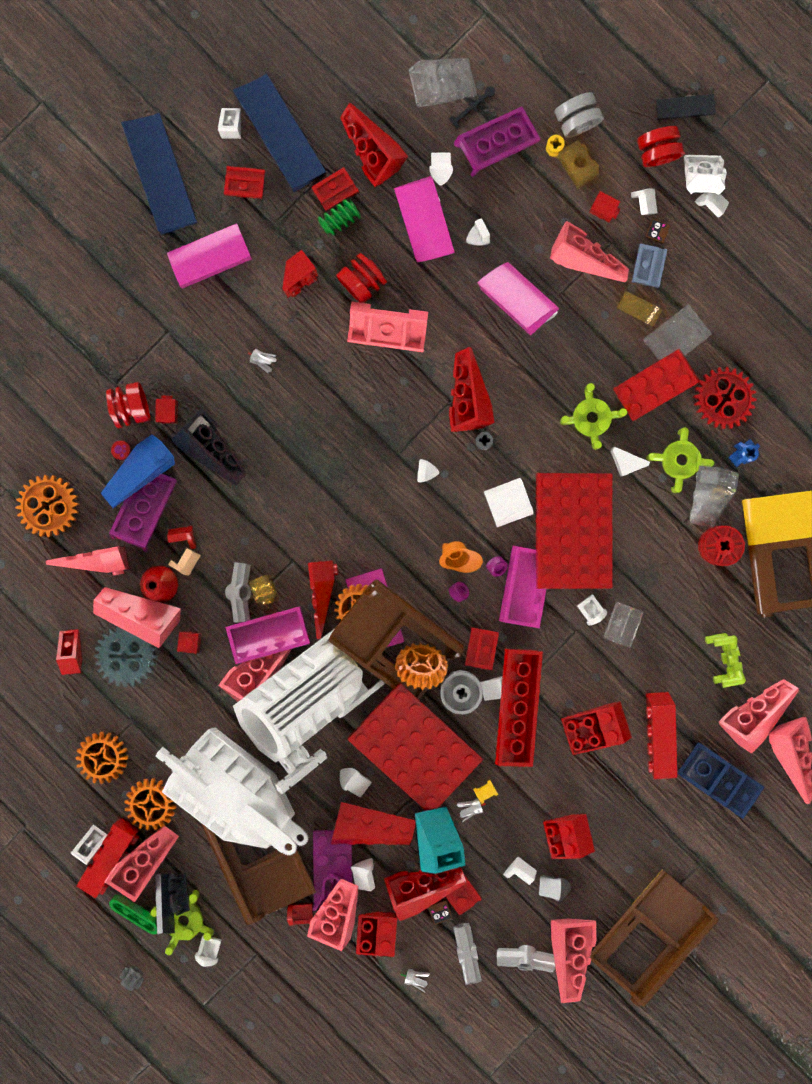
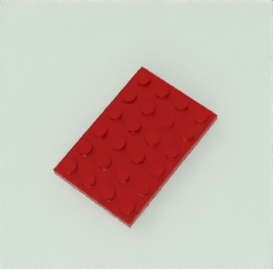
(573, 531)
(415, 748)

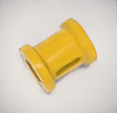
(560, 145)
(485, 791)

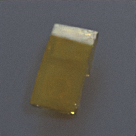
(639, 308)

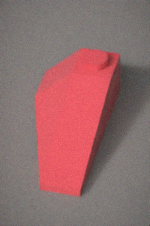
(580, 254)
(103, 560)
(251, 674)
(755, 719)
(792, 750)
(138, 867)
(336, 916)
(572, 949)

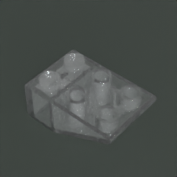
(441, 81)
(681, 331)
(712, 494)

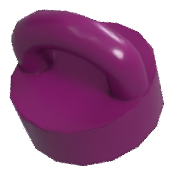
(497, 566)
(459, 591)

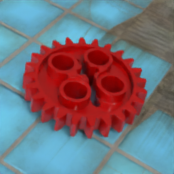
(738, 407)

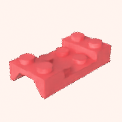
(387, 327)

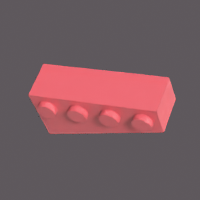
(137, 615)

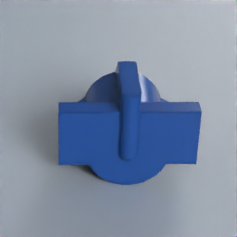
(745, 453)

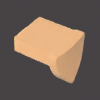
(186, 562)

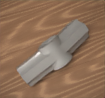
(239, 592)
(467, 953)
(525, 958)

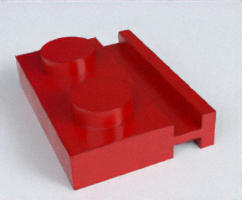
(244, 182)
(335, 189)
(481, 648)
(464, 897)

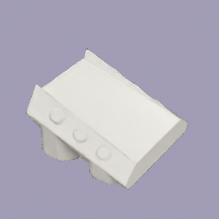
(704, 173)
(508, 502)

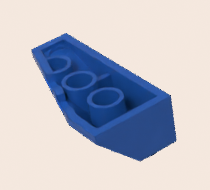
(142, 466)

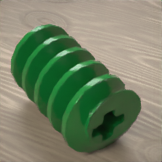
(339, 217)

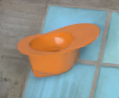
(459, 558)

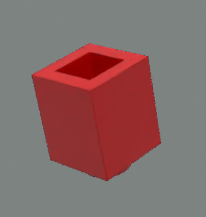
(605, 207)
(166, 410)
(189, 642)

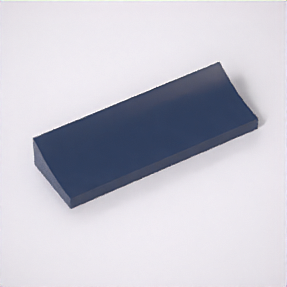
(279, 132)
(159, 173)

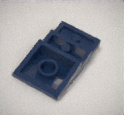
(720, 780)

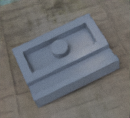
(649, 265)

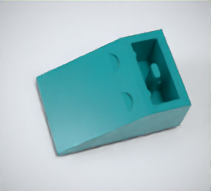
(438, 841)

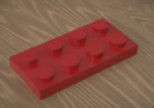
(656, 384)

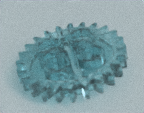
(125, 673)

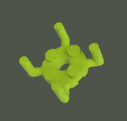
(603, 414)
(670, 463)
(730, 657)
(188, 931)

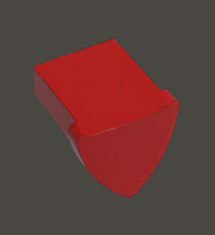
(182, 534)
(299, 913)

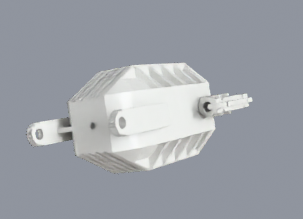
(299, 704)
(232, 794)

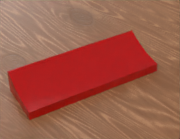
(518, 708)

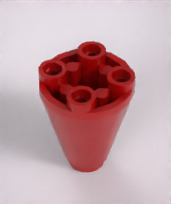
(165, 581)

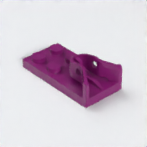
(497, 139)
(142, 512)
(329, 864)

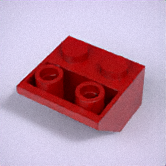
(298, 273)
(569, 837)
(376, 934)

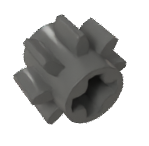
(131, 978)

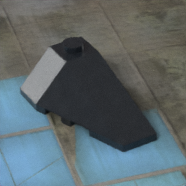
(204, 444)

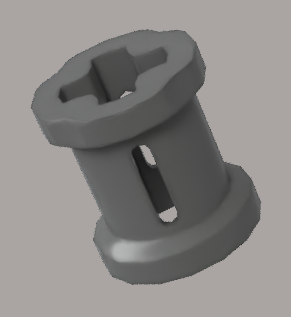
(488, 437)

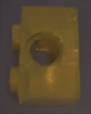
(579, 175)
(263, 589)

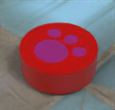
(120, 450)

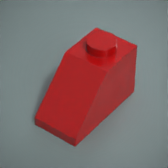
(69, 652)

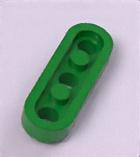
(134, 913)

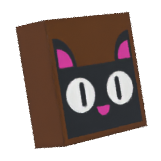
(657, 231)
(440, 912)

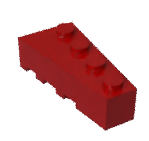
(662, 735)
(371, 827)
(112, 852)

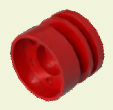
(361, 278)
(123, 406)
(710, 547)

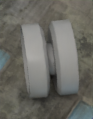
(578, 114)
(461, 703)

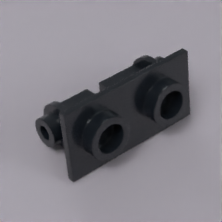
(180, 900)

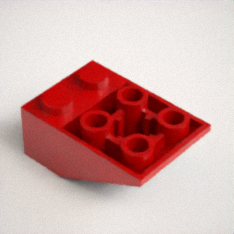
(596, 728)

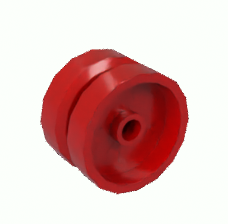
(660, 146)

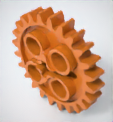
(39, 491)

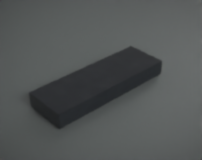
(685, 107)
(165, 917)

